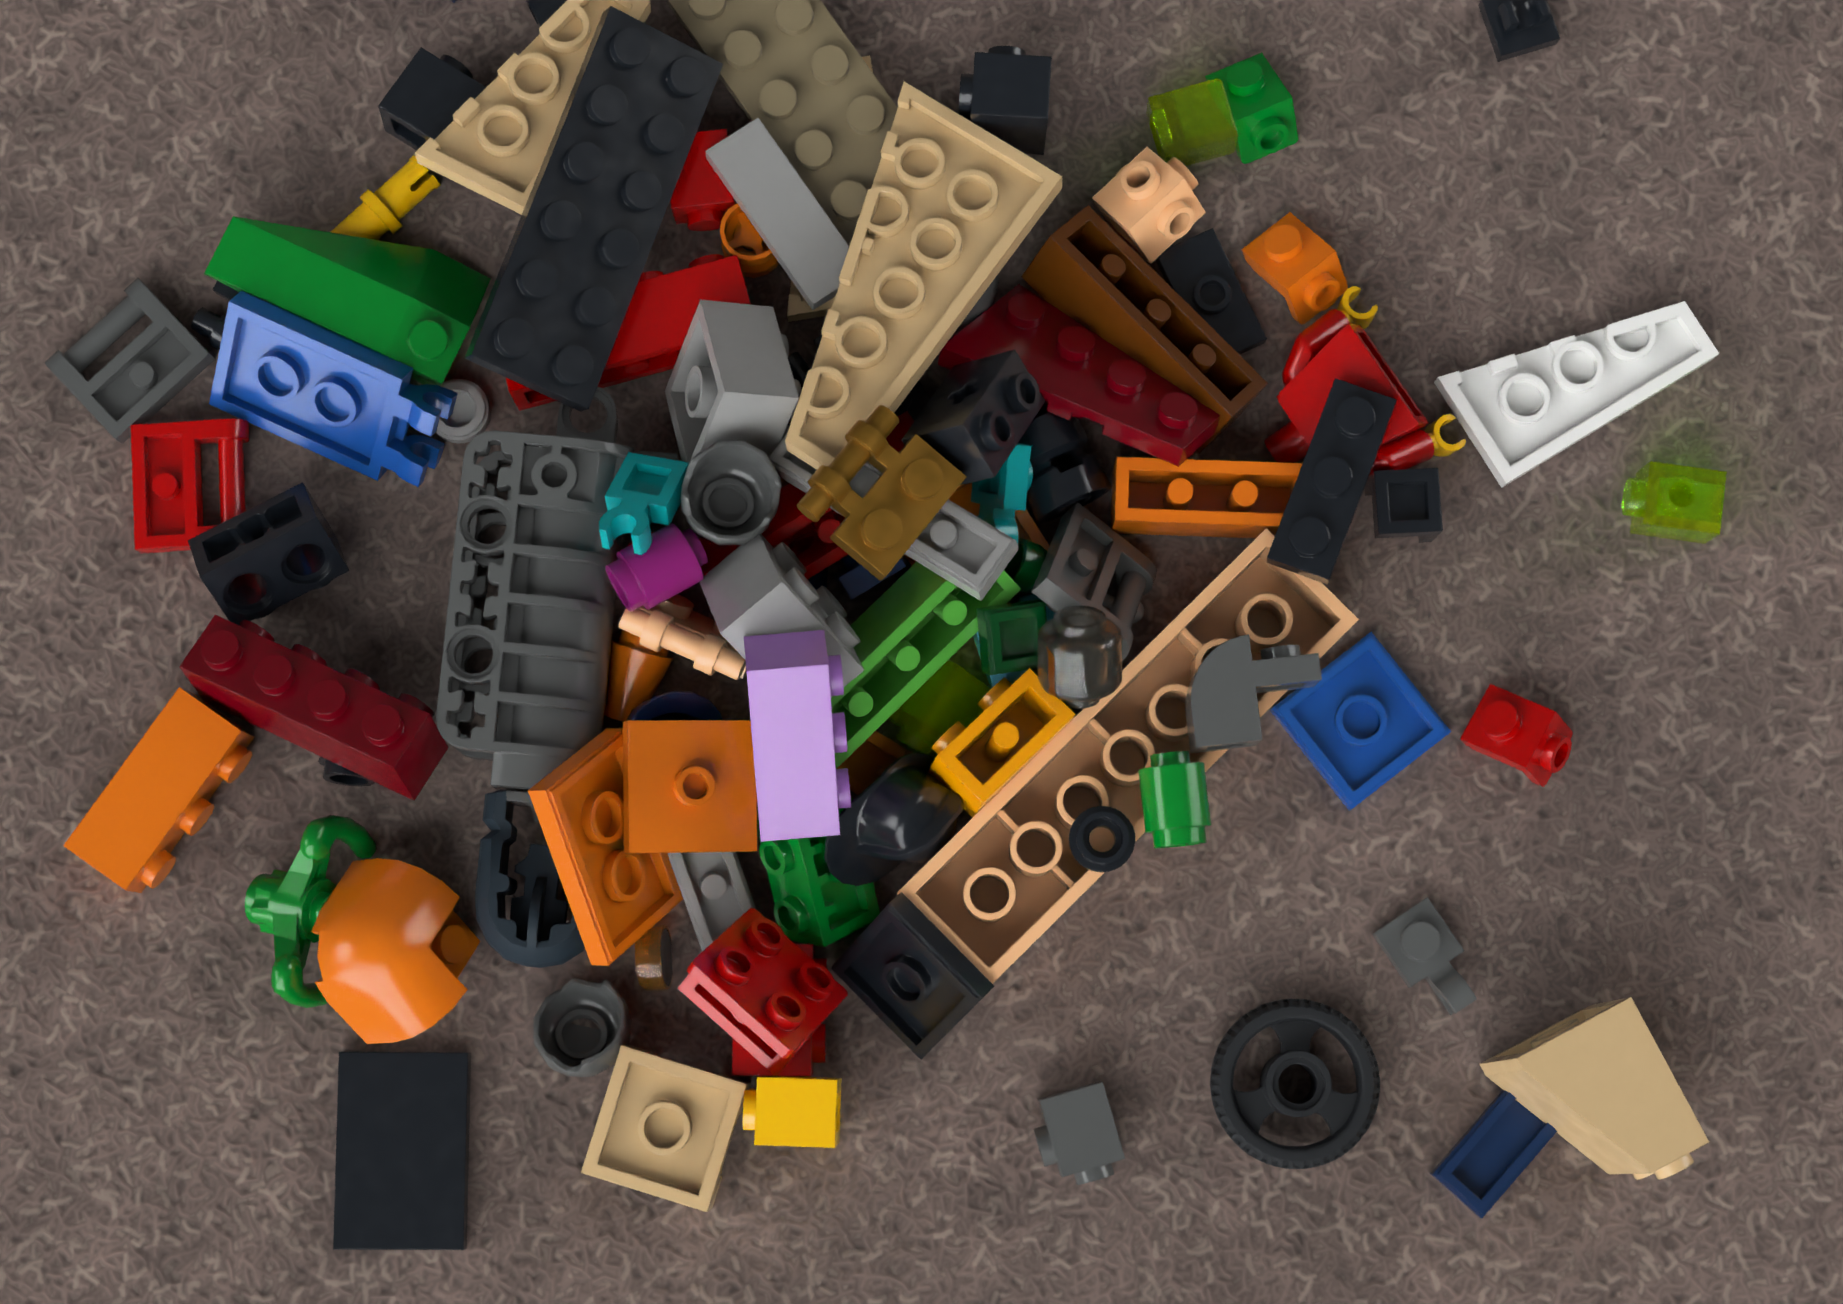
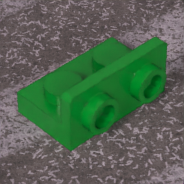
(807, 898)

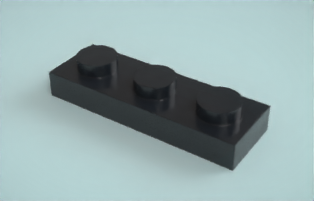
(1331, 481)

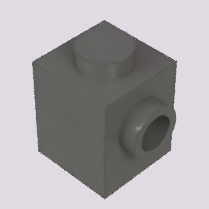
(1079, 1133)

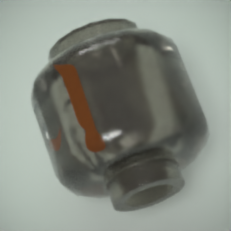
(1080, 656)

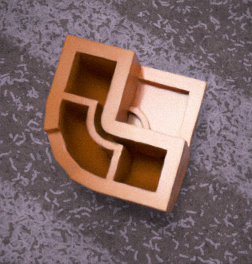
(391, 950)

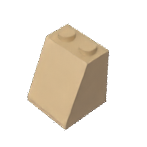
(1604, 1090)

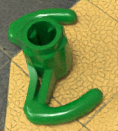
(291, 900)

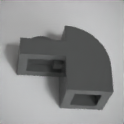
(1224, 691)

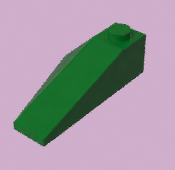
(369, 290)

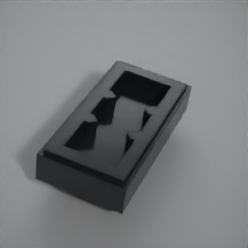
(1208, 283)

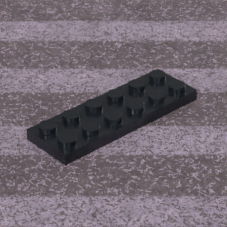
(594, 210)

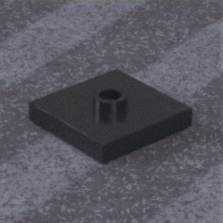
(911, 976)

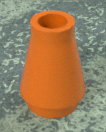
(633, 675)

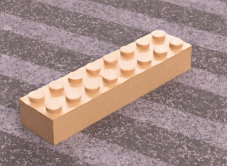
(1013, 860)

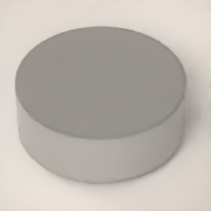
(469, 415)

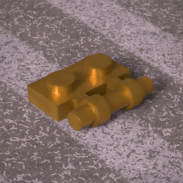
(895, 507)

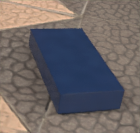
(1493, 1153)

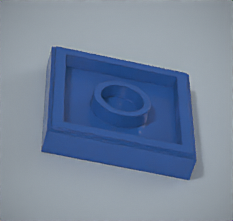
(1360, 721)

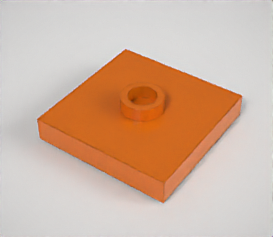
(689, 786)

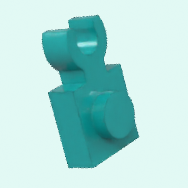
(1005, 491)
(641, 493)

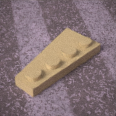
(507, 129)

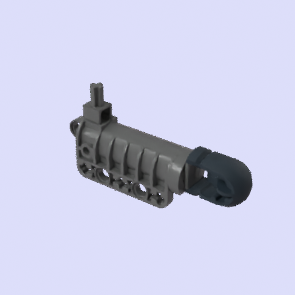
(546, 649)

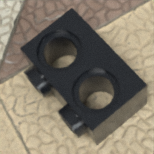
(265, 550)

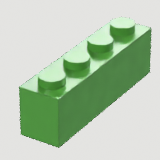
(905, 643)

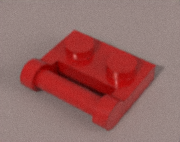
(170, 479)

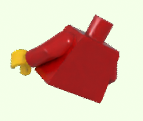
(1342, 350)

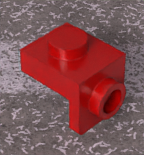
(1519, 734)

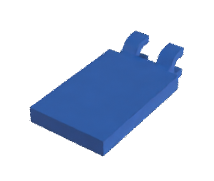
(326, 392)

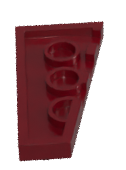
(1087, 376)

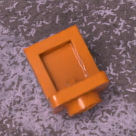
(1297, 267)

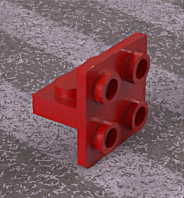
(762, 989)

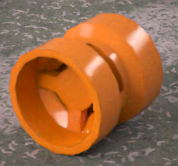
(738, 232)

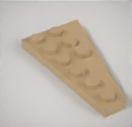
(922, 254)

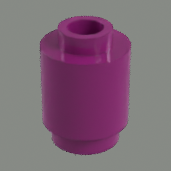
(659, 573)

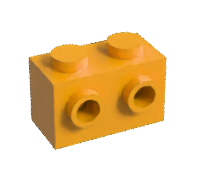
(1000, 741)

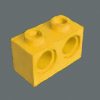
(794, 1111)

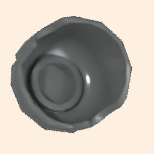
(730, 493)
(577, 1048)

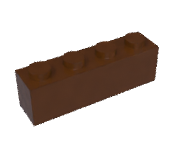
(1120, 298)

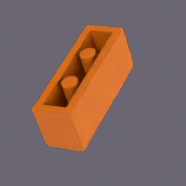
(1200, 497)
(161, 793)

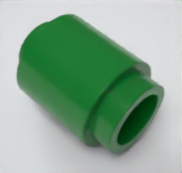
(1175, 800)

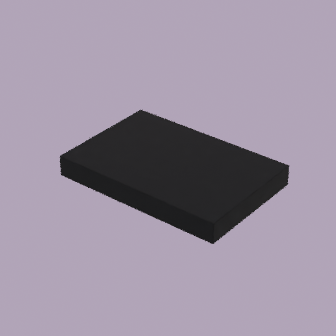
(402, 1151)

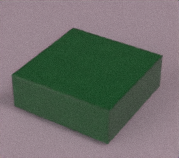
(1010, 636)

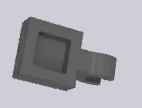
(1421, 948)

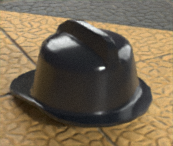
(893, 821)

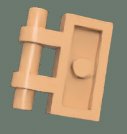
(686, 633)

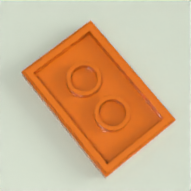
(581, 817)

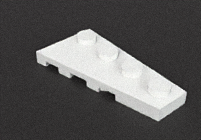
(1555, 395)

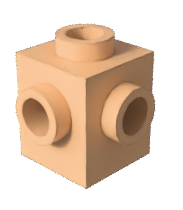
(1150, 203)

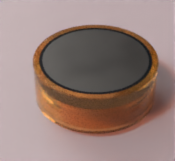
(654, 959)

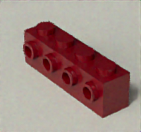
(315, 705)

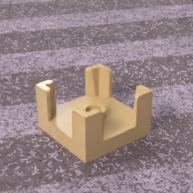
(665, 1128)

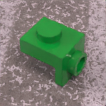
(1259, 107)

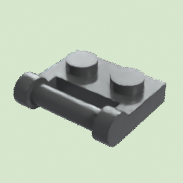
(142, 374)
(1082, 566)

